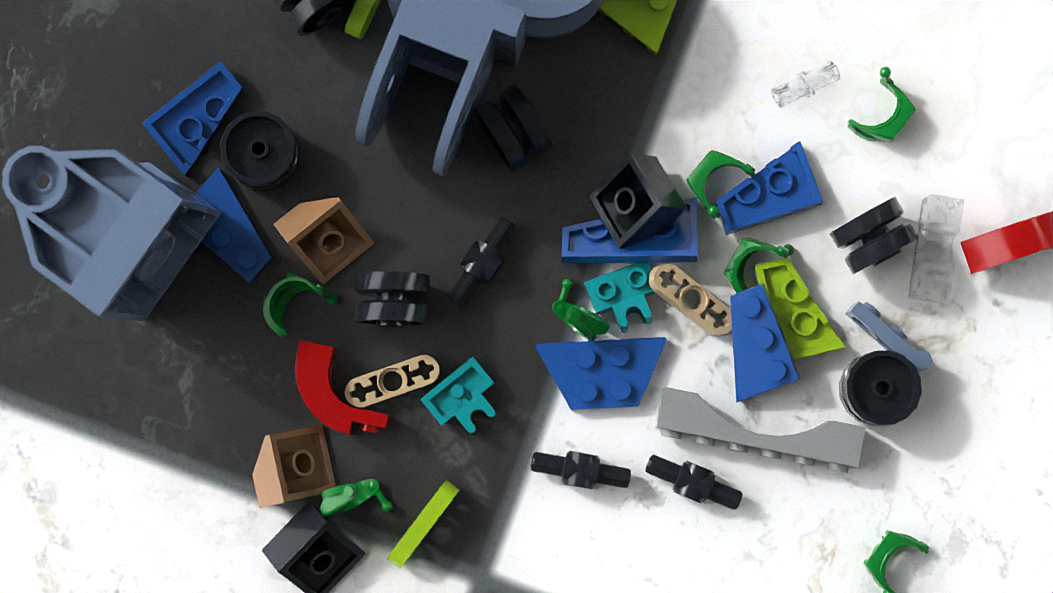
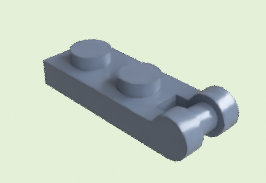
(889, 337)

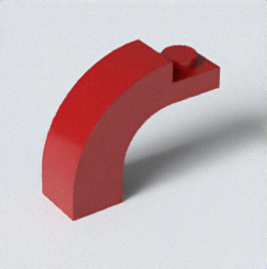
(1009, 243)
(315, 385)

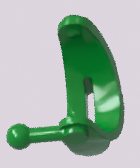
(887, 130)
(710, 163)
(735, 269)
(281, 294)
(579, 319)
(349, 496)
(883, 550)

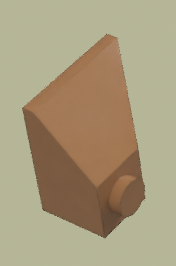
(324, 236)
(292, 466)

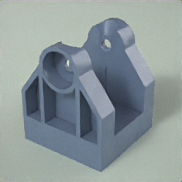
(106, 225)

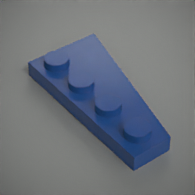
(593, 243)

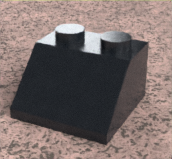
(637, 200)
(312, 551)

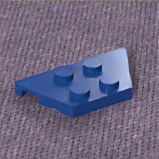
(602, 371)

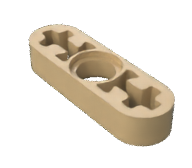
(677, 278)
(366, 382)

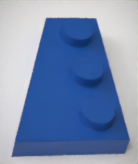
(193, 116)
(772, 193)
(233, 234)
(759, 345)

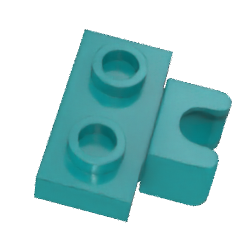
(623, 293)
(460, 395)

